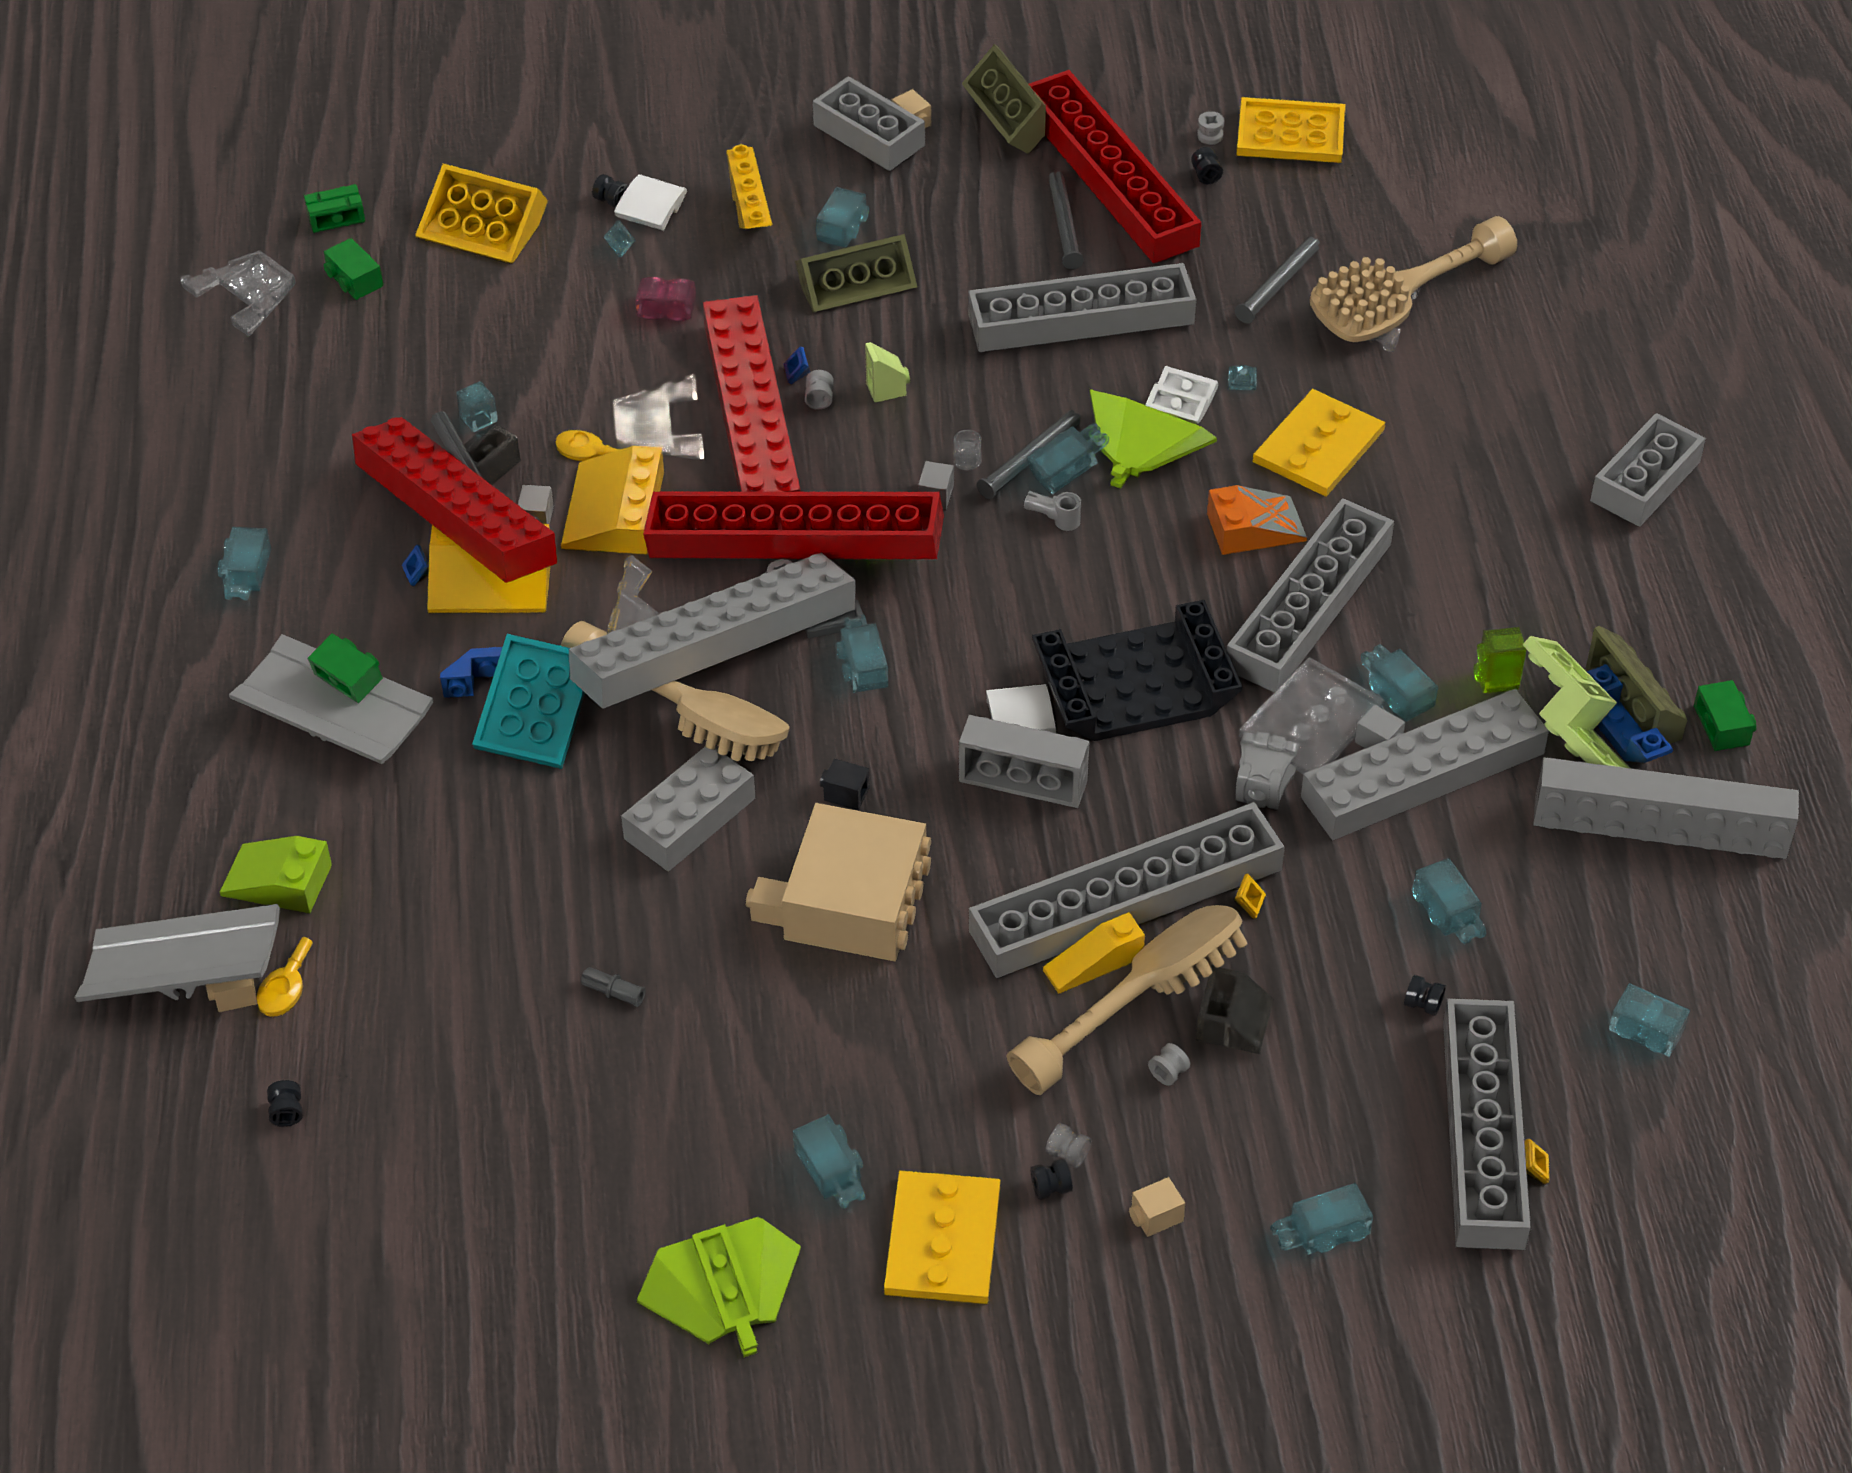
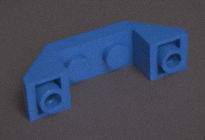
(459, 677)
(1622, 729)

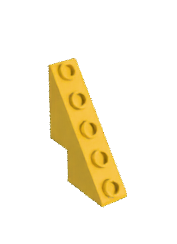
(747, 188)

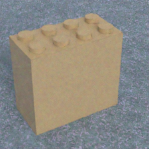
(856, 882)

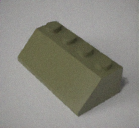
(1007, 100)
(856, 273)
(1641, 693)

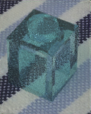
(476, 406)

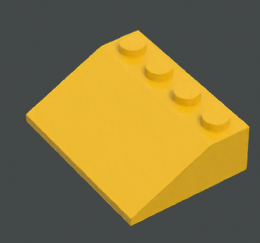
(481, 213)
(613, 500)
(466, 586)

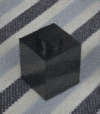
(845, 784)

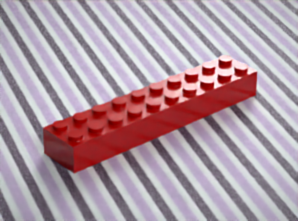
(1116, 169)
(749, 396)
(455, 499)
(794, 525)

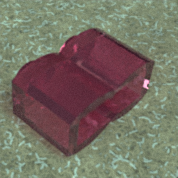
(665, 298)

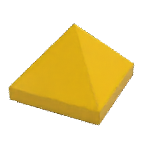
(1250, 896)
(1536, 1161)

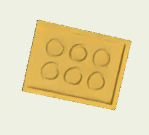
(1291, 130)
(1319, 442)
(942, 1237)

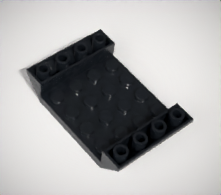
(1140, 675)

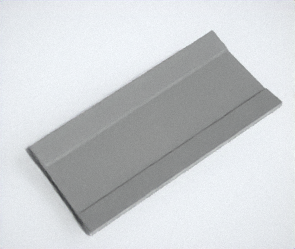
(292, 693)
(180, 953)

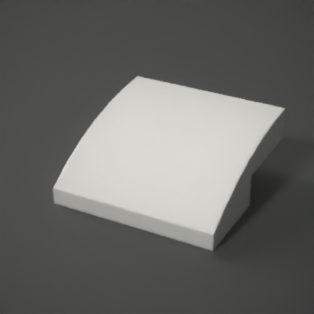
(650, 202)
(1182, 394)
(1022, 706)

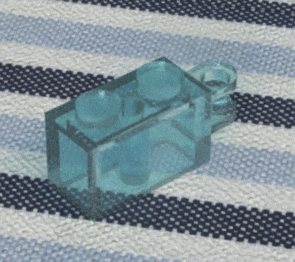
(1067, 456)
(244, 561)
(863, 655)
(1399, 682)
(1449, 900)
(830, 1160)
(1325, 1221)

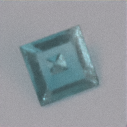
(619, 238)
(1242, 377)

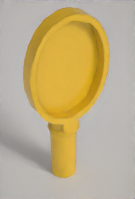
(581, 445)
(284, 985)

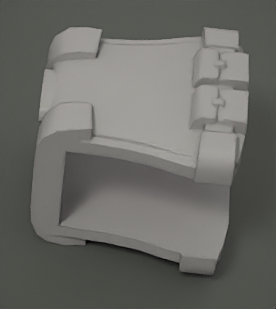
(1264, 769)

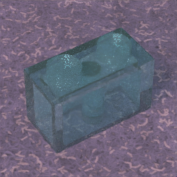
(841, 217)
(1649, 1020)

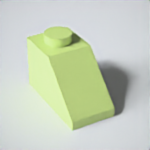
(885, 374)

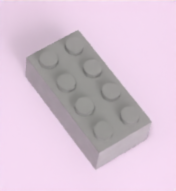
(869, 123)
(1647, 469)
(1023, 761)
(688, 807)

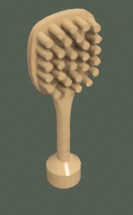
(1373, 301)
(717, 715)
(1163, 964)

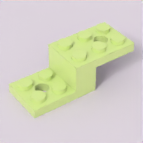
(1576, 706)

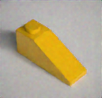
(1097, 953)

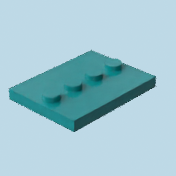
(530, 703)

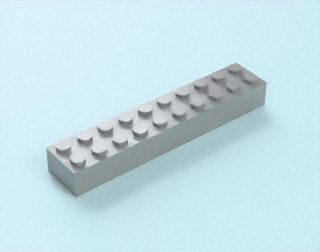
(711, 630)
(1140, 880)

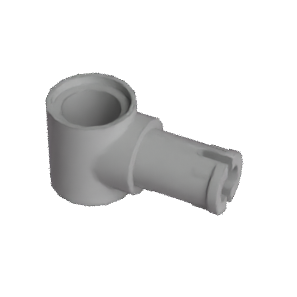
(1062, 508)

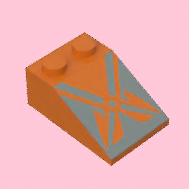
(1252, 519)

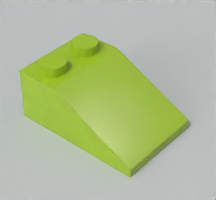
(279, 872)

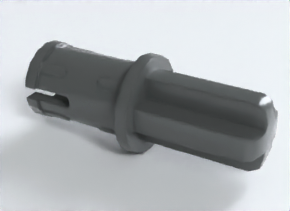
(613, 986)

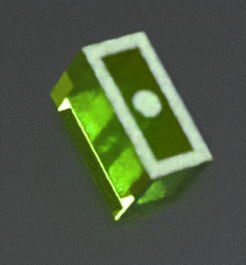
(1500, 660)

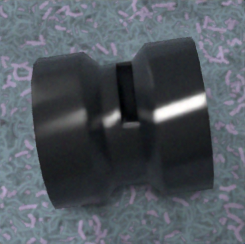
(1207, 165)
(608, 190)
(1417, 993)
(284, 1102)
(1051, 1179)

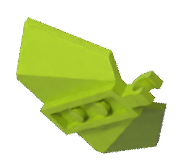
(1143, 436)
(722, 1281)

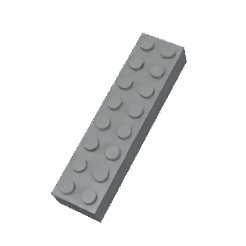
(1081, 307)
(1309, 595)
(1423, 764)
(1666, 808)
(1485, 1125)

